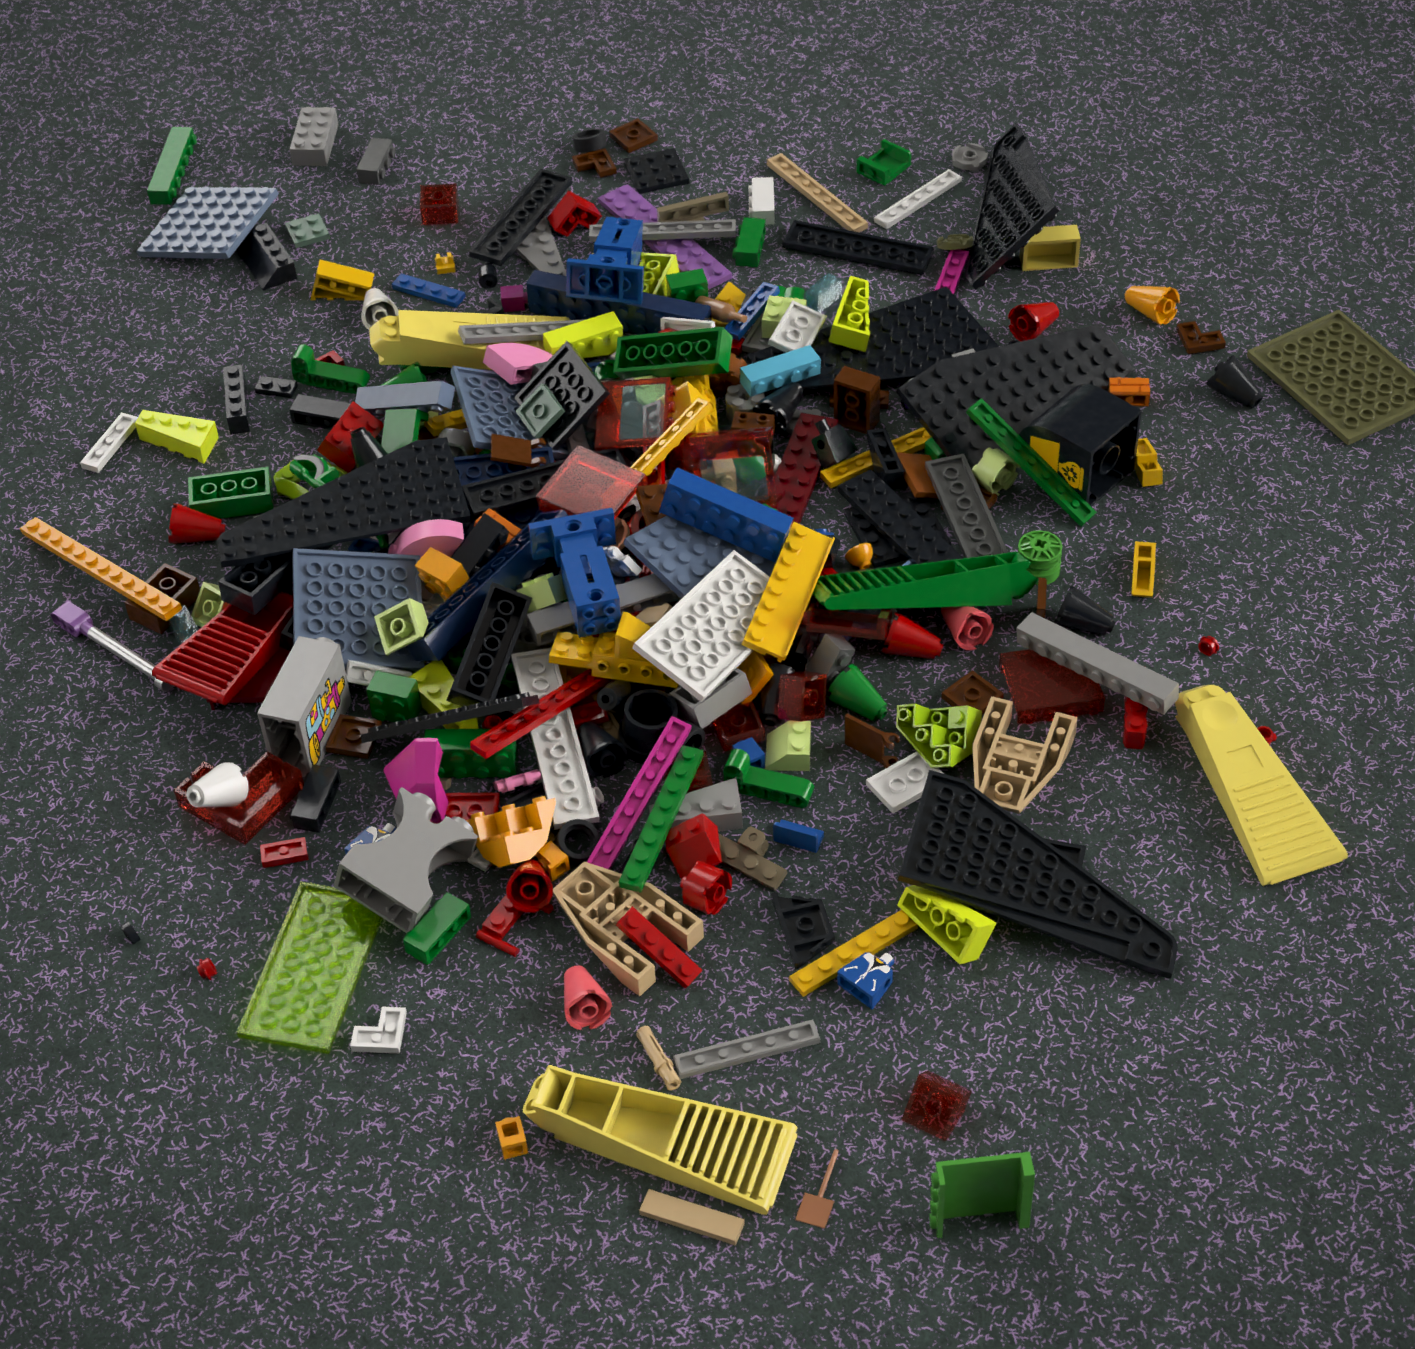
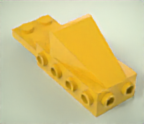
(688, 390)
(612, 651)

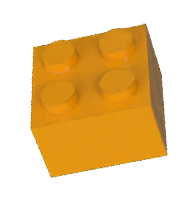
(441, 573)

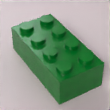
(232, 493)
(463, 762)

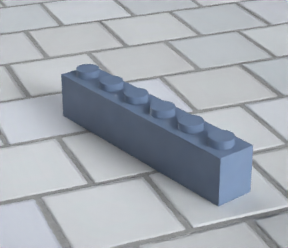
(424, 396)

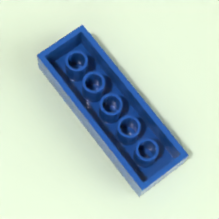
(725, 514)

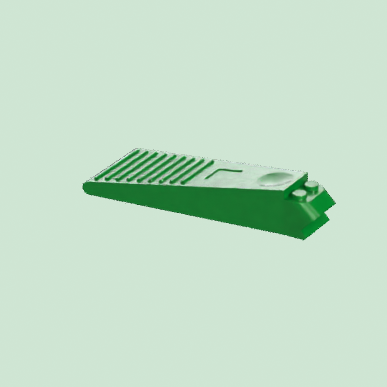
(947, 583)

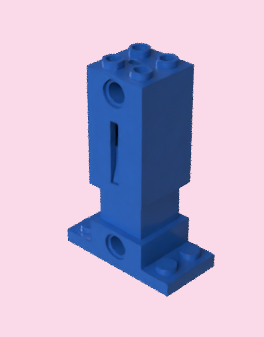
(613, 267)
(586, 576)

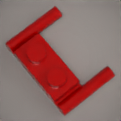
(500, 922)

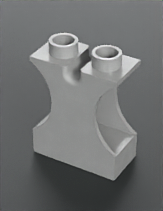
(394, 872)

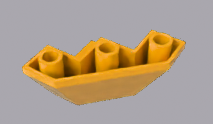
(514, 832)

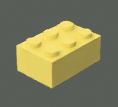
(1052, 249)

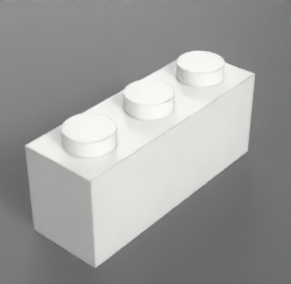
(762, 199)

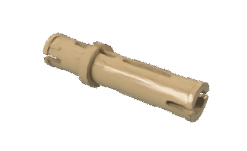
(662, 1065)

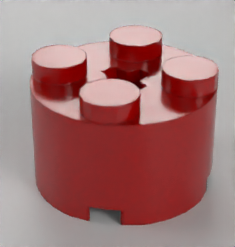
(706, 888)

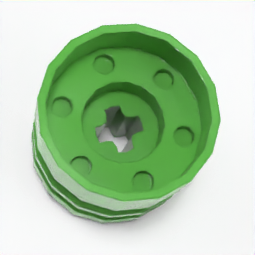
(1043, 552)

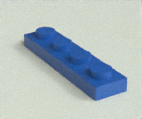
(428, 290)
(752, 309)

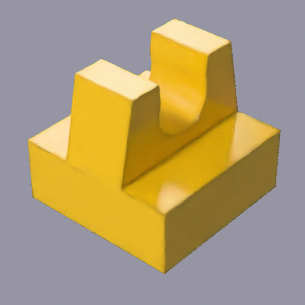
(445, 264)

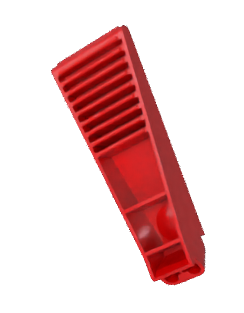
(227, 650)

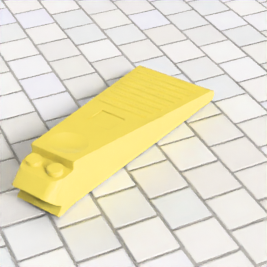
(435, 340)
(1259, 795)
(668, 1136)

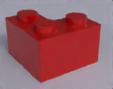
(571, 211)

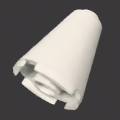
(376, 306)
(219, 788)

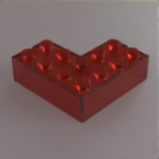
(265, 798)

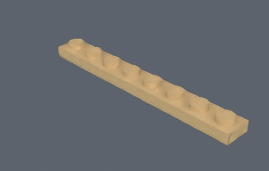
(817, 193)

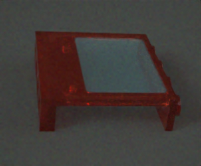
(635, 412)
(737, 462)

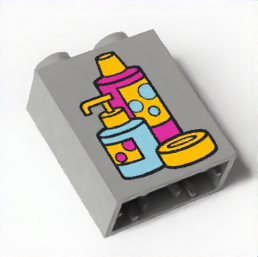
(305, 703)

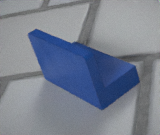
(797, 835)

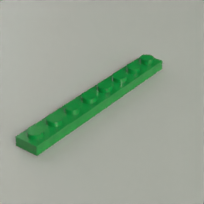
(1031, 462)
(661, 819)

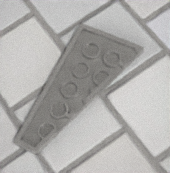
(541, 250)

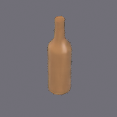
(721, 311)

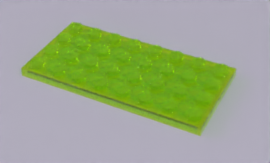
(311, 970)

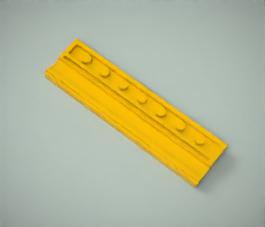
(788, 592)

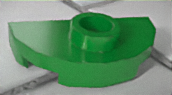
(604, 370)

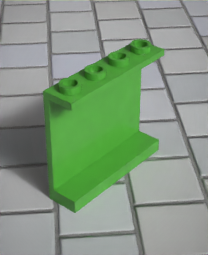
(982, 1187)

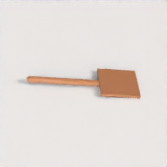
(816, 1209)

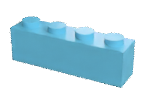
(780, 370)

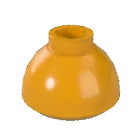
(860, 555)

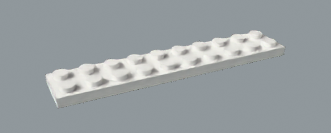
(556, 743)

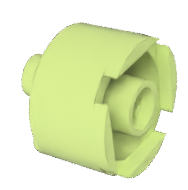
(995, 470)

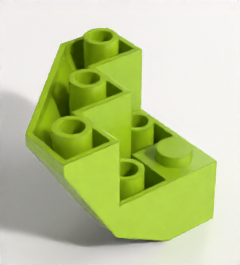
(939, 734)

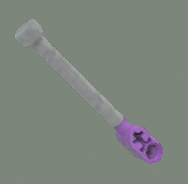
(78, 622)

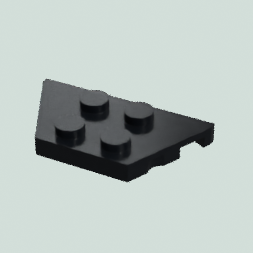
(803, 926)

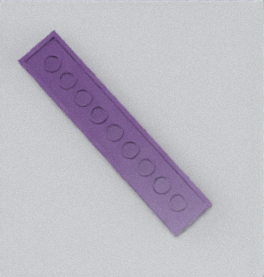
(629, 204)

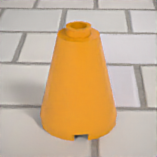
(1154, 302)

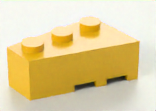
(340, 282)

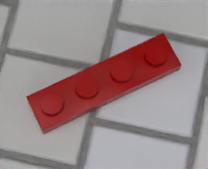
(658, 947)

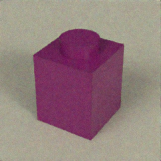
(513, 298)

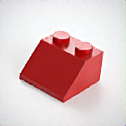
(692, 842)

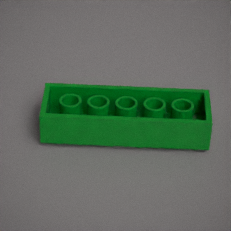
(674, 353)

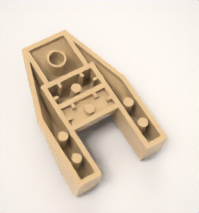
(1014, 768)
(597, 903)

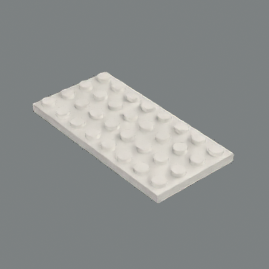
(704, 631)

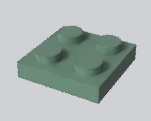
(307, 230)
(540, 411)

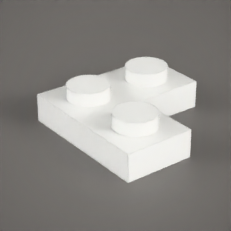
(385, 1037)

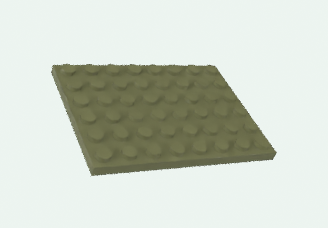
(1340, 376)

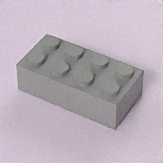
(314, 136)

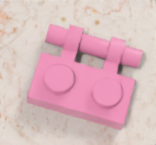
(524, 779)

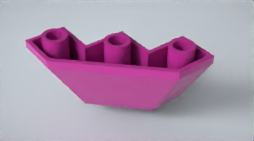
(417, 771)

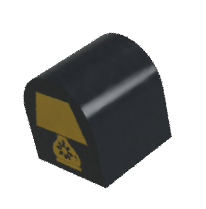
(1087, 439)

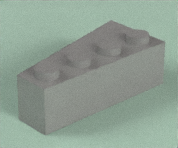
(717, 802)

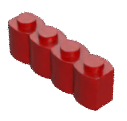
(1134, 724)

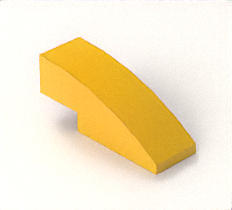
(1146, 466)
(1143, 569)

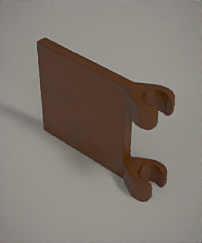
(515, 450)
(869, 740)

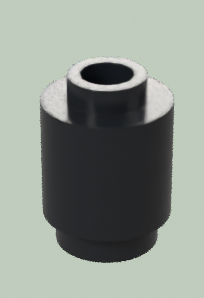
(487, 275)

